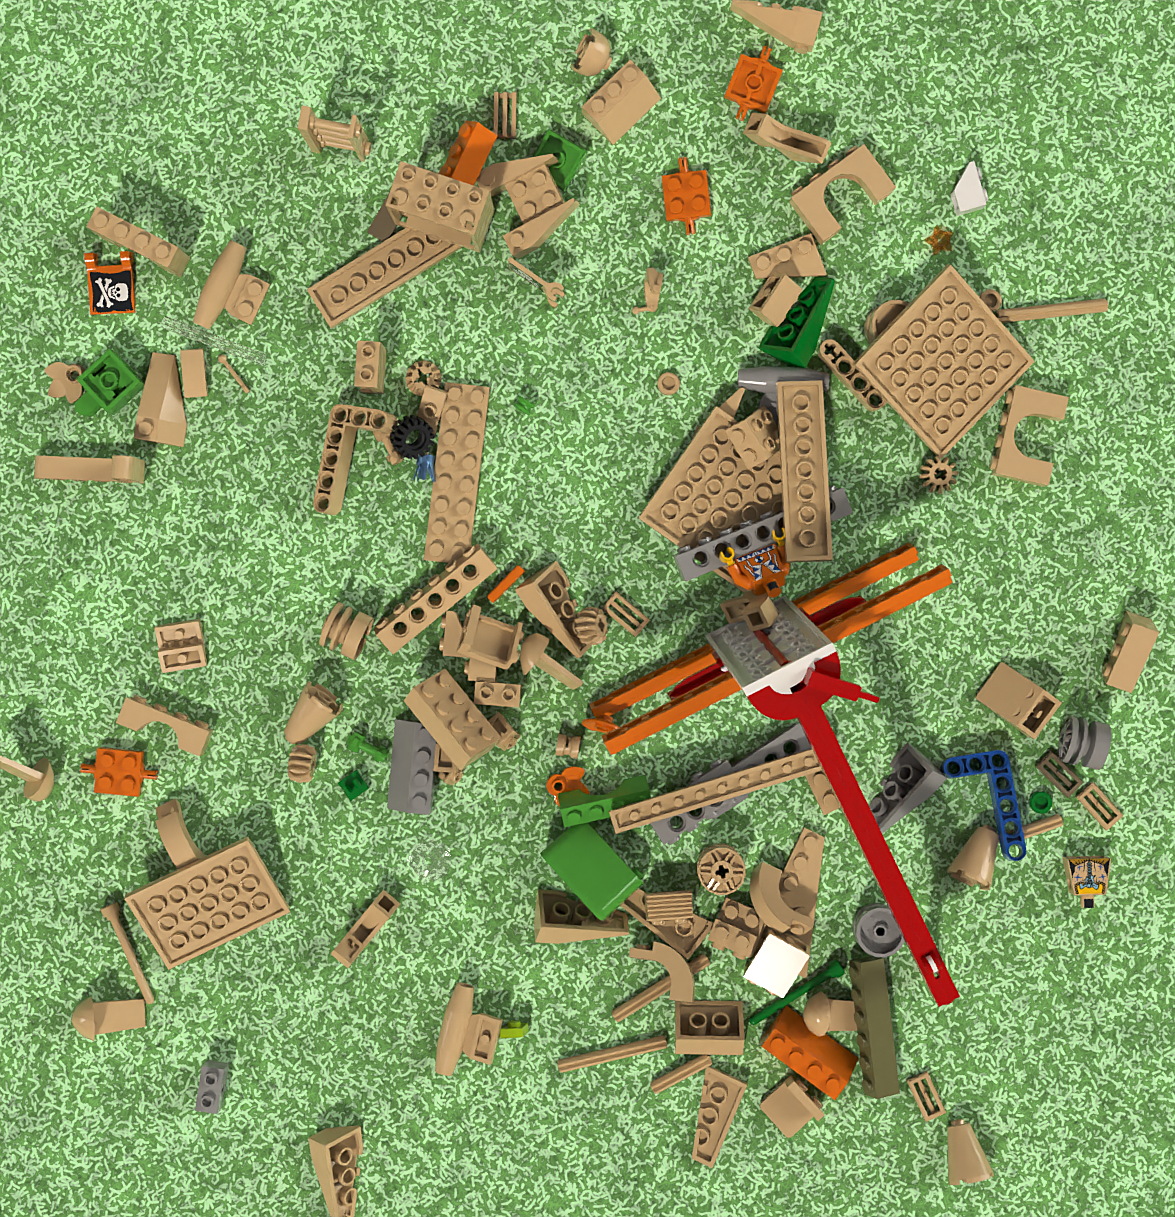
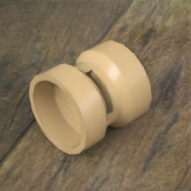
(573, 746)

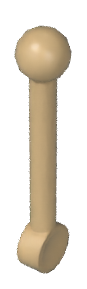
(223, 359)

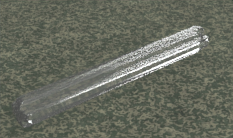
(214, 341)

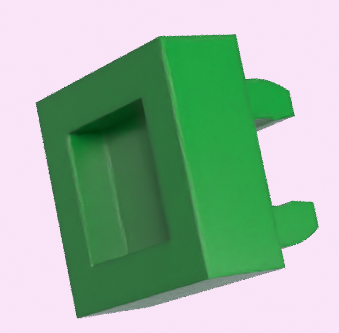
(353, 785)

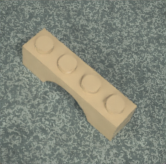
(191, 736)

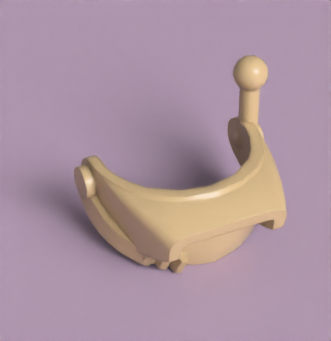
(652, 290)

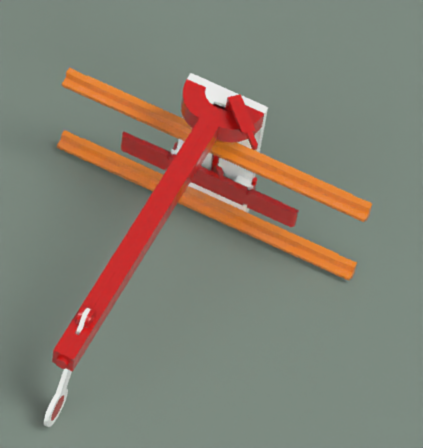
(789, 676)

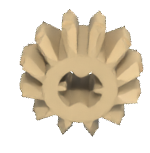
(938, 483)
(591, 626)
(302, 763)

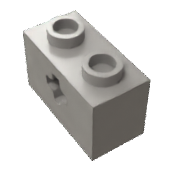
(212, 1086)

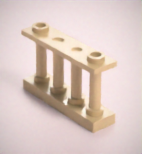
(324, 133)

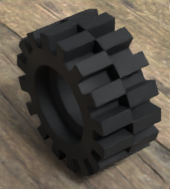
(421, 443)

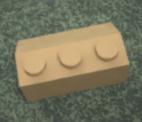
(621, 102)
(709, 1027)

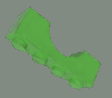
(582, 808)

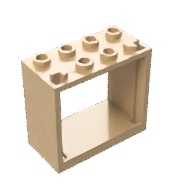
(440, 206)

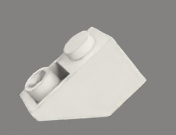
(968, 192)

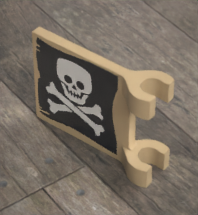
(549, 289)

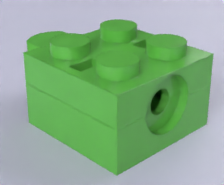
(108, 385)

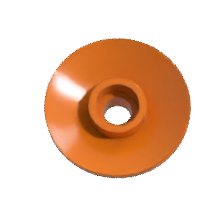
(602, 724)

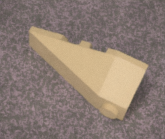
(792, 27)
(161, 407)
(550, 603)
(567, 921)
(334, 1160)

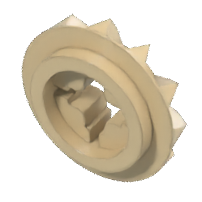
(413, 374)

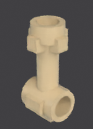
(394, 456)

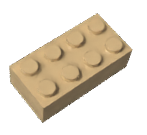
(452, 719)

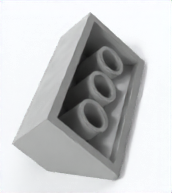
(412, 768)

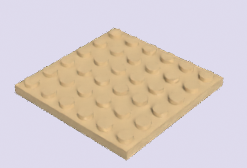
(943, 361)
(713, 491)

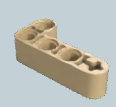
(848, 378)

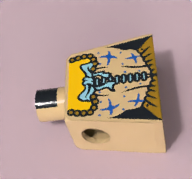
(1087, 877)

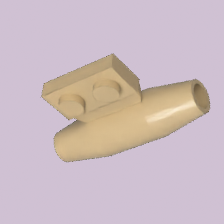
(229, 289)
(464, 1032)

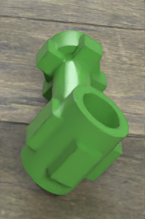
(357, 742)

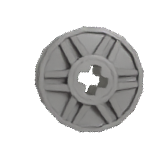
(1084, 742)

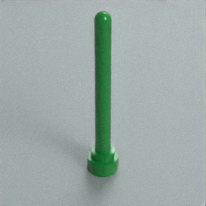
(833, 970)

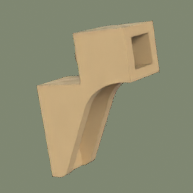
(789, 141)
(475, 669)

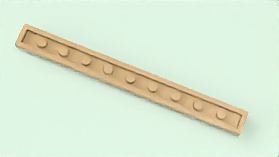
(714, 790)

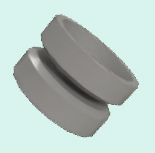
(865, 926)

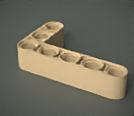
(343, 451)
(118, 469)

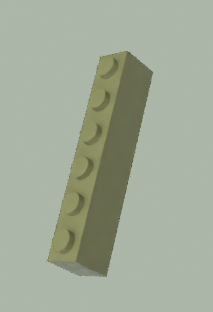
(874, 1027)

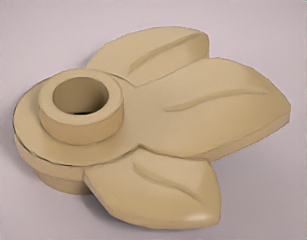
(62, 382)

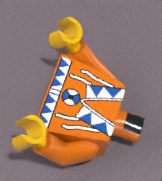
(760, 570)

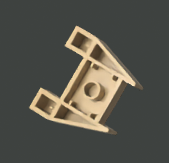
(534, 198)

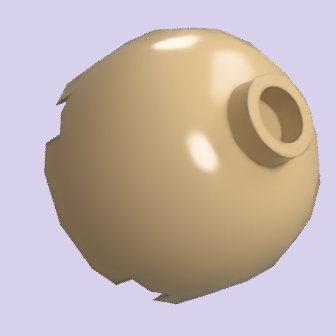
(592, 54)

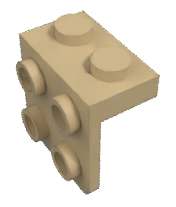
(755, 437)
(791, 1106)

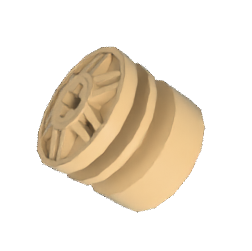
(346, 631)
(709, 862)

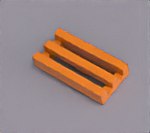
(505, 584)

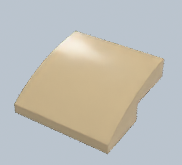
(180, 645)

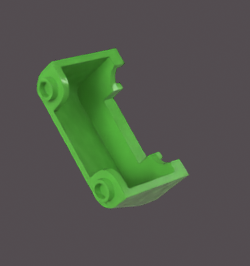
(592, 869)

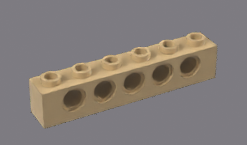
(396, 638)

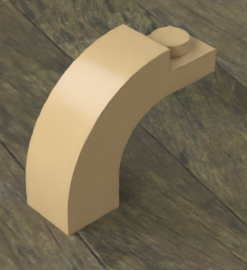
(755, 609)
(175, 834)
(769, 904)
(365, 928)
(680, 972)

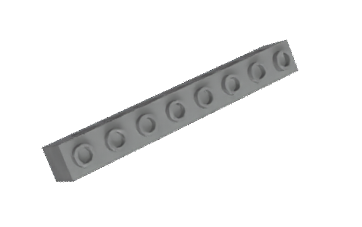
(685, 557)
(773, 746)

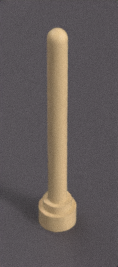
(112, 913)

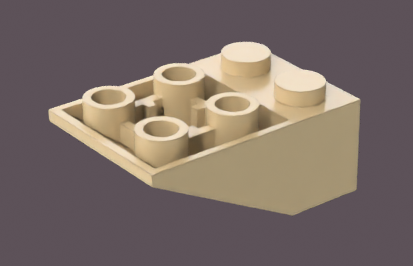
(1018, 700)

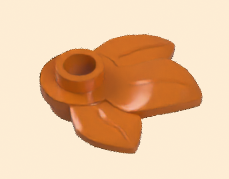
(569, 781)

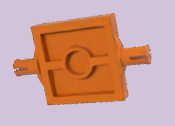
(753, 83)
(686, 196)
(119, 771)

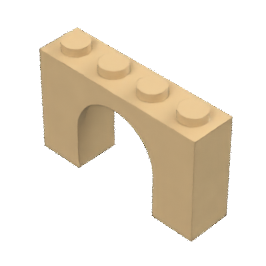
(857, 166)
(138, 240)
(1009, 460)

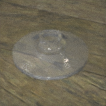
(437, 851)

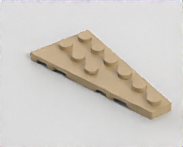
(800, 883)

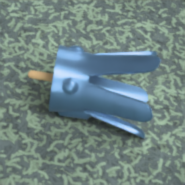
(423, 464)

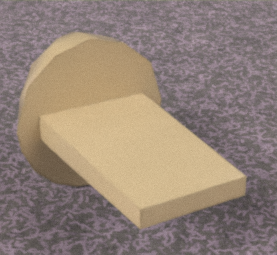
(533, 654)
(38, 780)
(828, 1014)
(108, 1016)

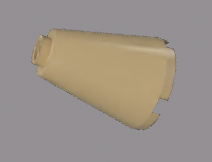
(311, 713)
(977, 859)
(965, 1155)

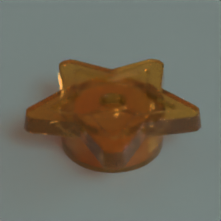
(944, 236)

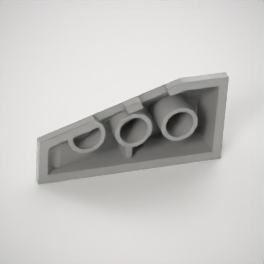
(909, 784)

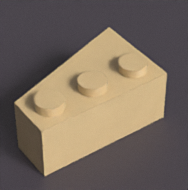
(1130, 651)

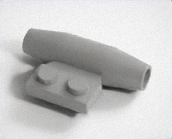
(764, 380)

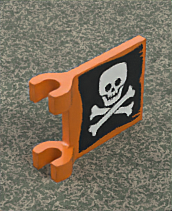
(110, 286)

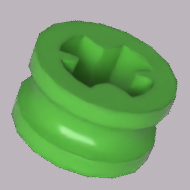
(523, 405)

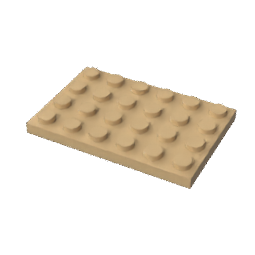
(207, 903)

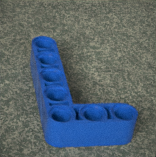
(997, 795)

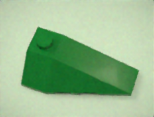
(799, 333)

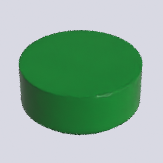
(1040, 802)

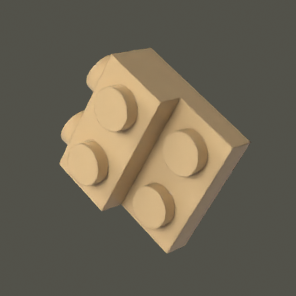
(737, 929)

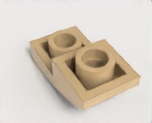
(193, 373)

